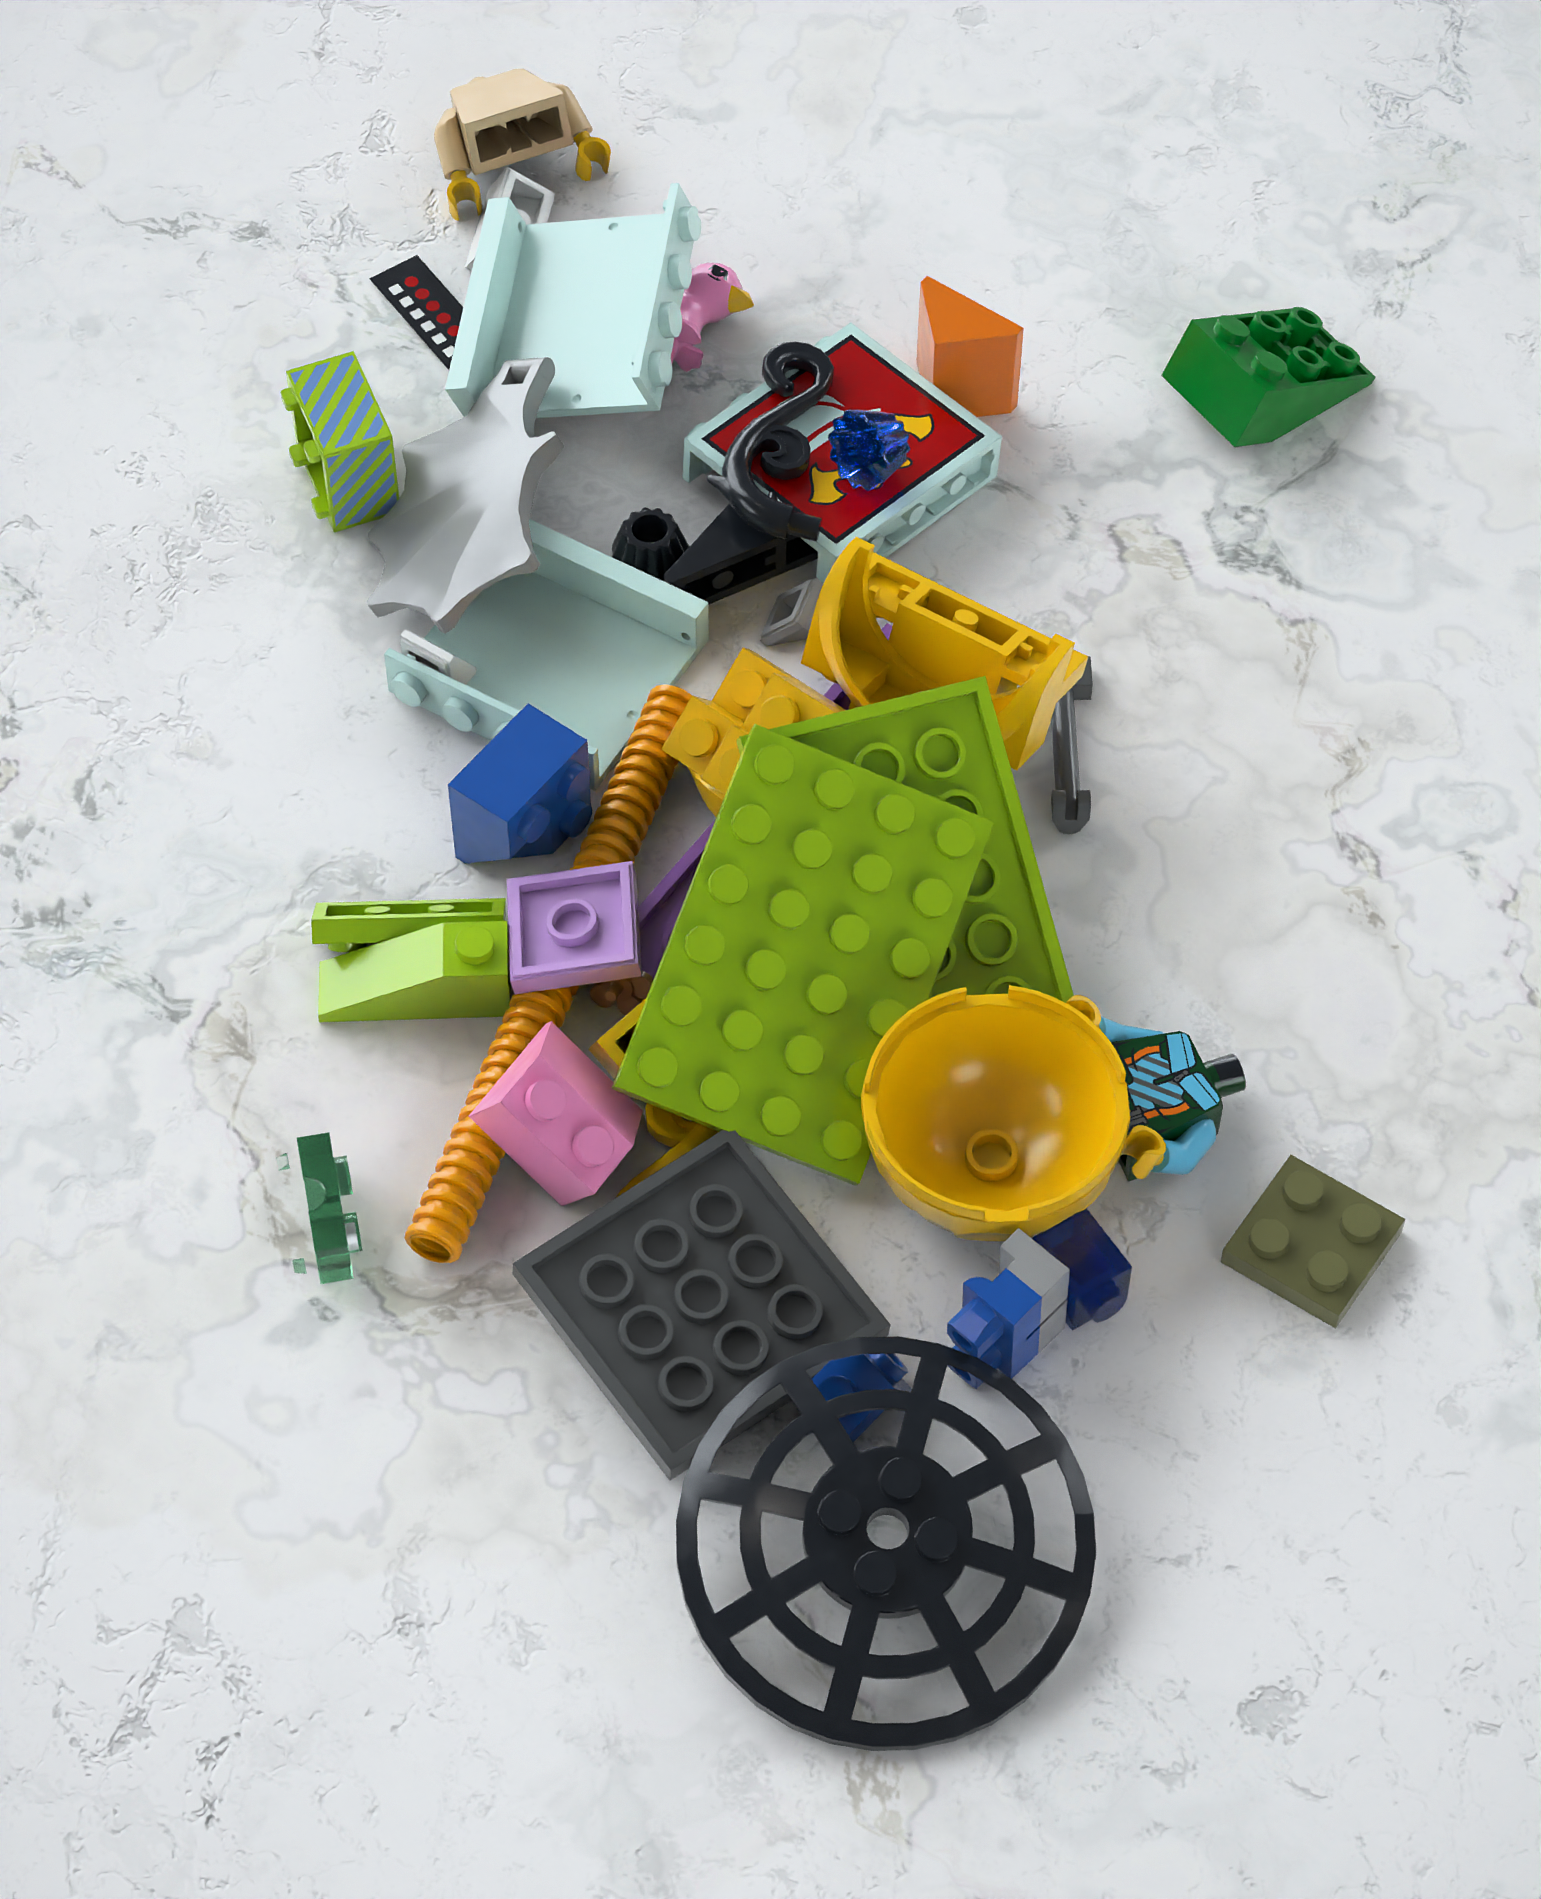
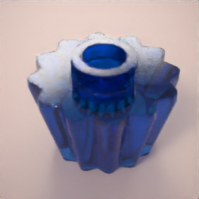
(868, 447)

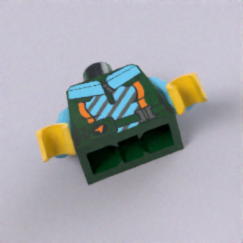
(1170, 1095)

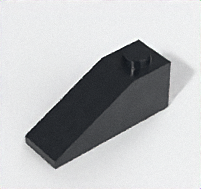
(734, 558)

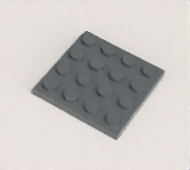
(694, 1295)

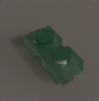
(332, 1231)

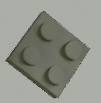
(1312, 1241)

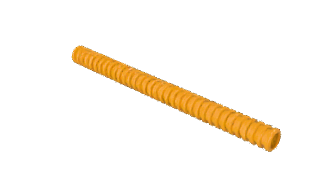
(613, 837)

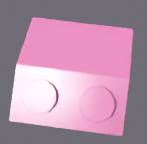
(559, 1117)

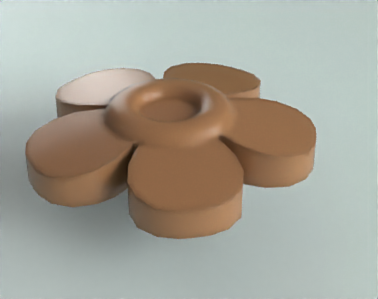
(627, 992)

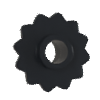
(649, 542)

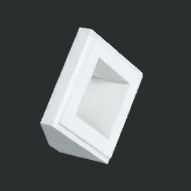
(436, 657)

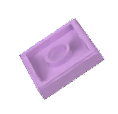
(573, 927)

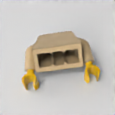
(507, 122)

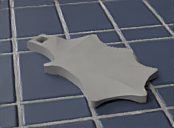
(467, 501)

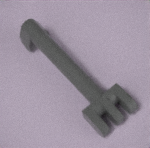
(1068, 803)

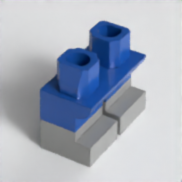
(1015, 1313)

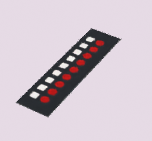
(423, 304)

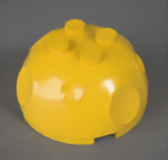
(995, 1111)

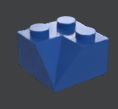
(521, 791)

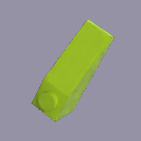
(421, 975)

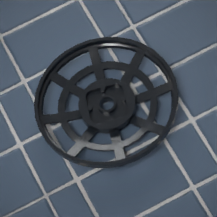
(876, 1579)

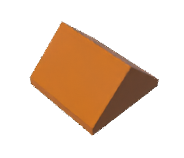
(968, 350)

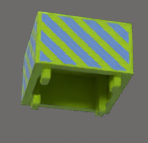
(341, 441)

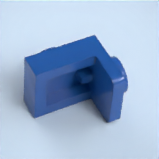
(861, 1374)

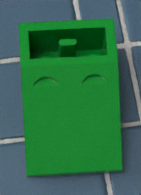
(1263, 372)

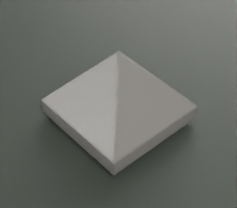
(792, 614)

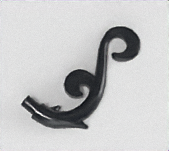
(789, 445)

